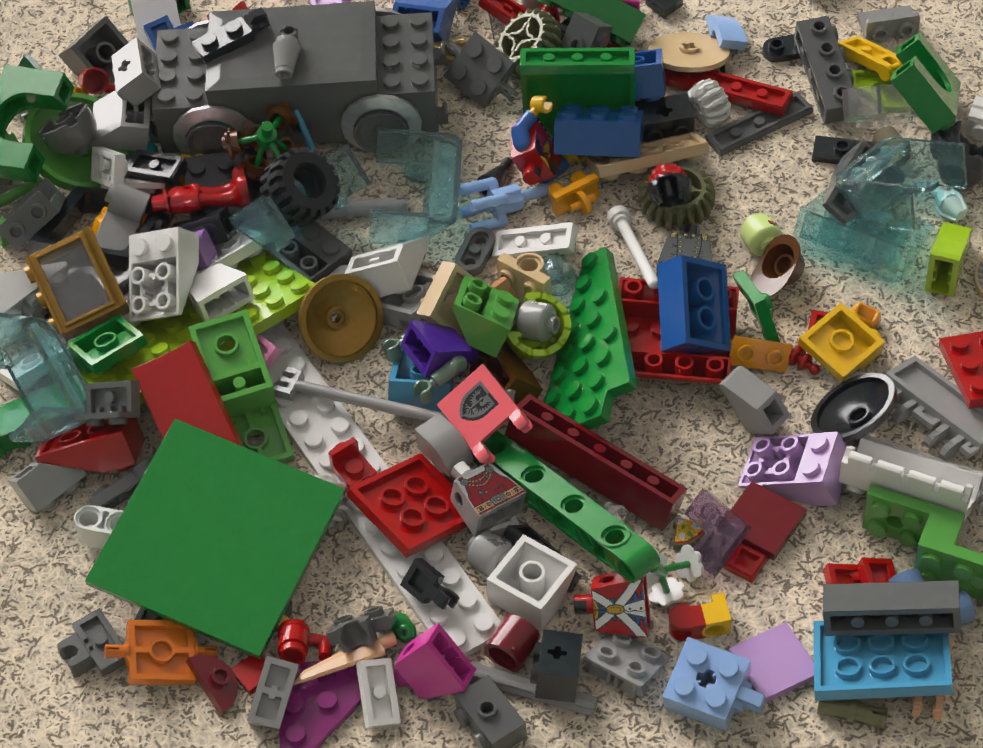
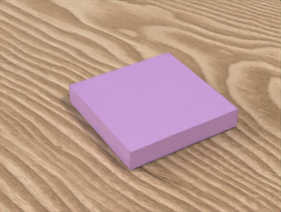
(777, 661)

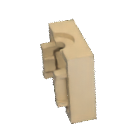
(433, 307)

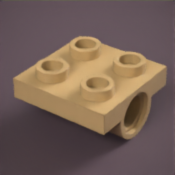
(524, 273)

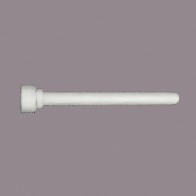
(620, 220)

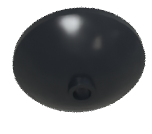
(855, 406)

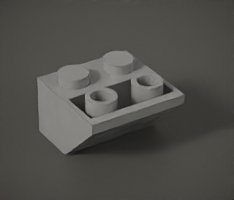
(121, 123)

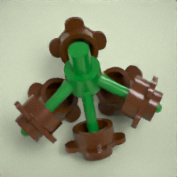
(261, 138)

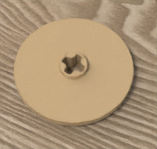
(690, 52)

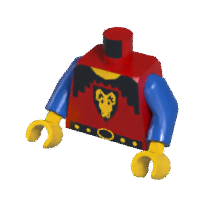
(534, 146)

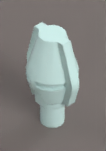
(950, 204)

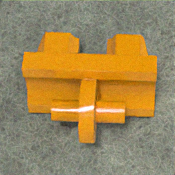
(576, 196)

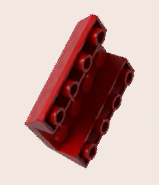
(644, 335)

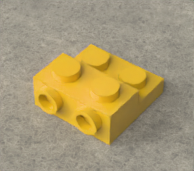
(842, 342)

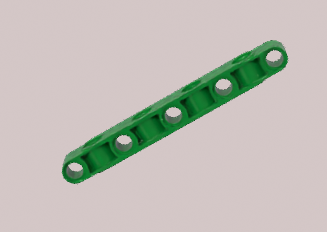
(573, 511)

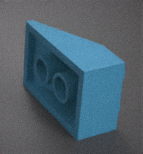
(402, 381)

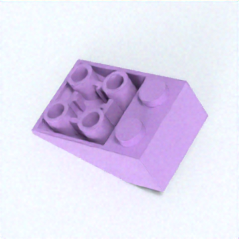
(797, 467)

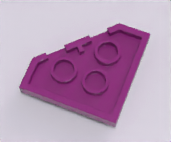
(319, 707)

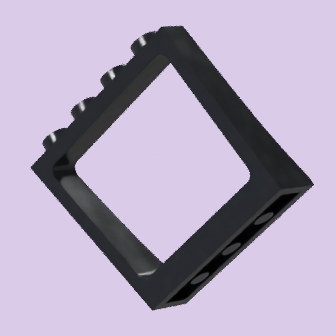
(91, 200)

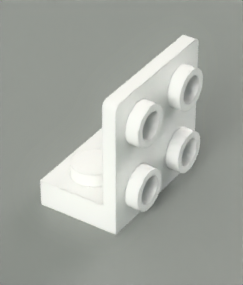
(111, 167)

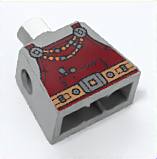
(485, 496)

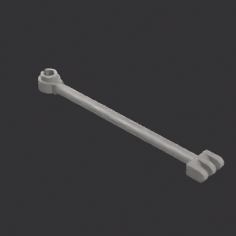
(293, 382)

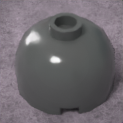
(71, 131)

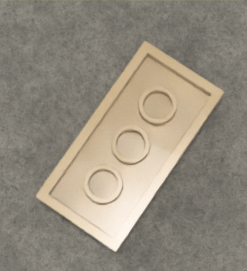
(661, 151)

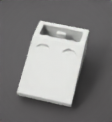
(391, 267)
(161, 272)
(18, 294)

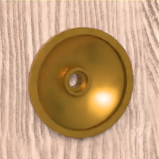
(357, 319)

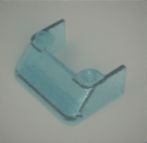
(427, 159)
(887, 175)
(265, 223)
(43, 376)

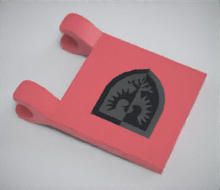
(480, 409)

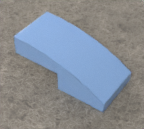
(727, 31)

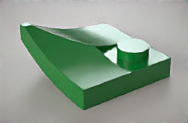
(759, 305)

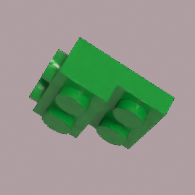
(106, 345)

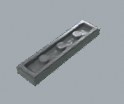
(756, 126)

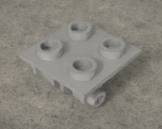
(627, 660)

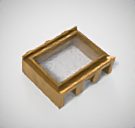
(75, 284)

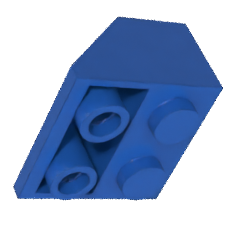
(442, 14)

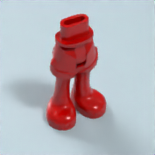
(195, 197)

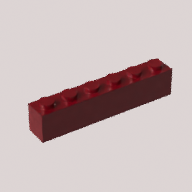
(598, 463)

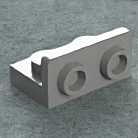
(889, 23)

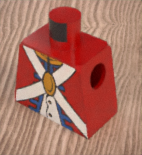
(617, 605)

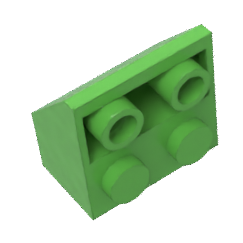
(484, 314)

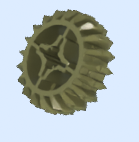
(529, 30)
(695, 209)

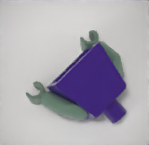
(435, 351)

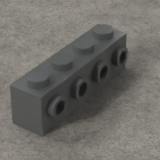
(824, 65)
(891, 608)

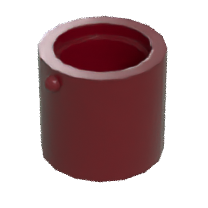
(512, 642)

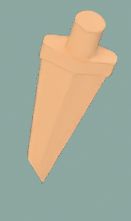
(344, 660)

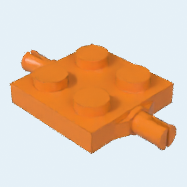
(158, 652)

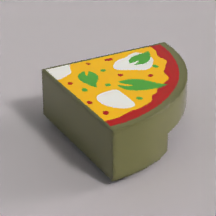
(686, 533)

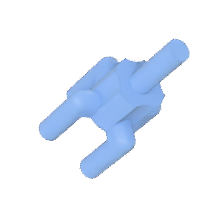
(497, 202)

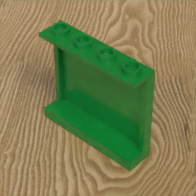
(577, 77)

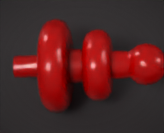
(804, 360)

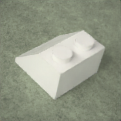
(531, 582)

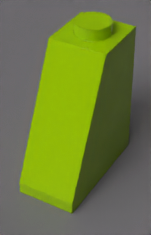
(947, 259)

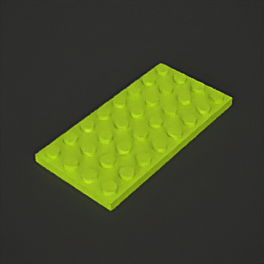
(277, 296)

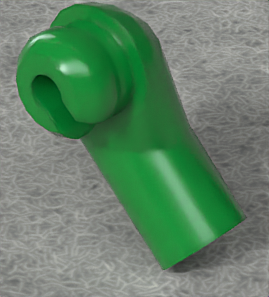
(404, 628)

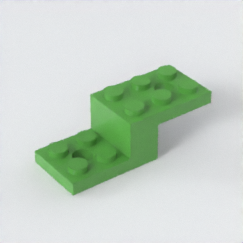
(243, 382)
(933, 530)

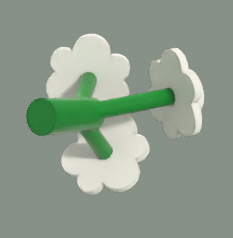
(669, 590)

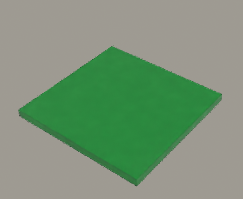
(216, 538)

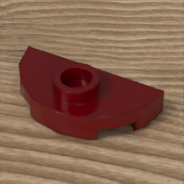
(216, 680)

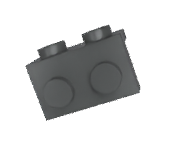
(112, 402)

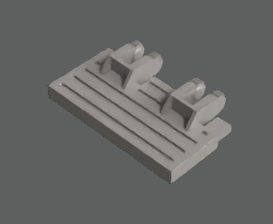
(937, 402)

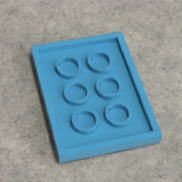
(880, 665)

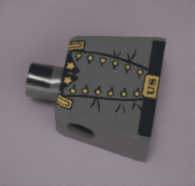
(686, 243)

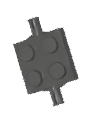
(480, 70)

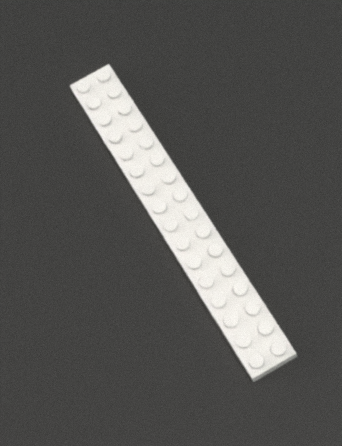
(315, 429)

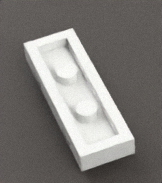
(538, 239)

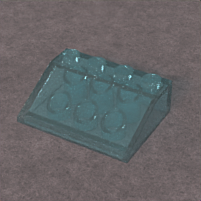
(878, 251)

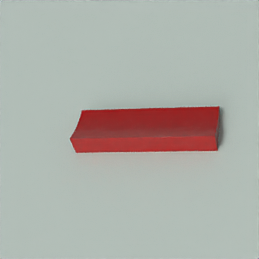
(183, 389)

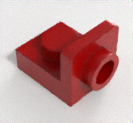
(349, 463)

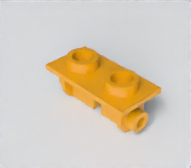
(760, 353)

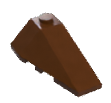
(509, 372)

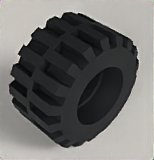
(316, 179)

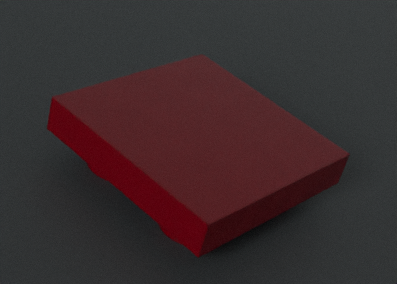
(771, 518)

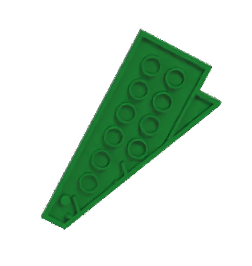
(597, 356)

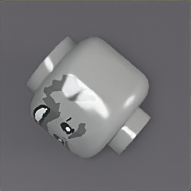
(487, 551)

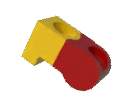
(700, 620)

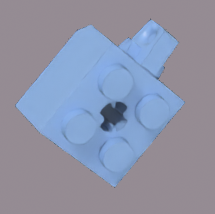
(718, 701)

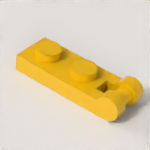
(871, 56)

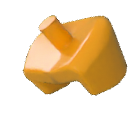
(867, 314)

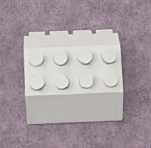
(910, 474)

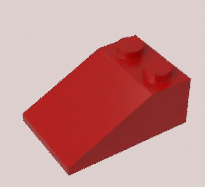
(95, 447)

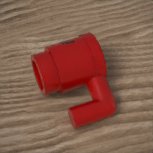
(95, 81)
(295, 639)

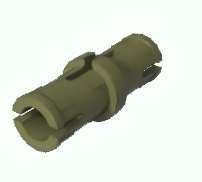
(854, 712)

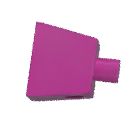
(433, 665)

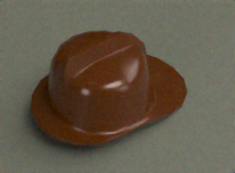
(779, 265)

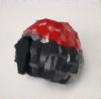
(668, 185)

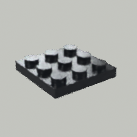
(217, 170)

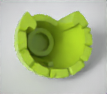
(537, 350)

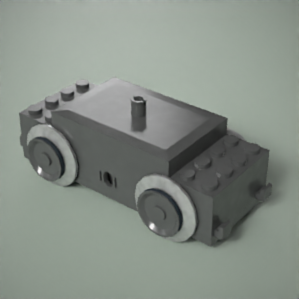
(351, 77)

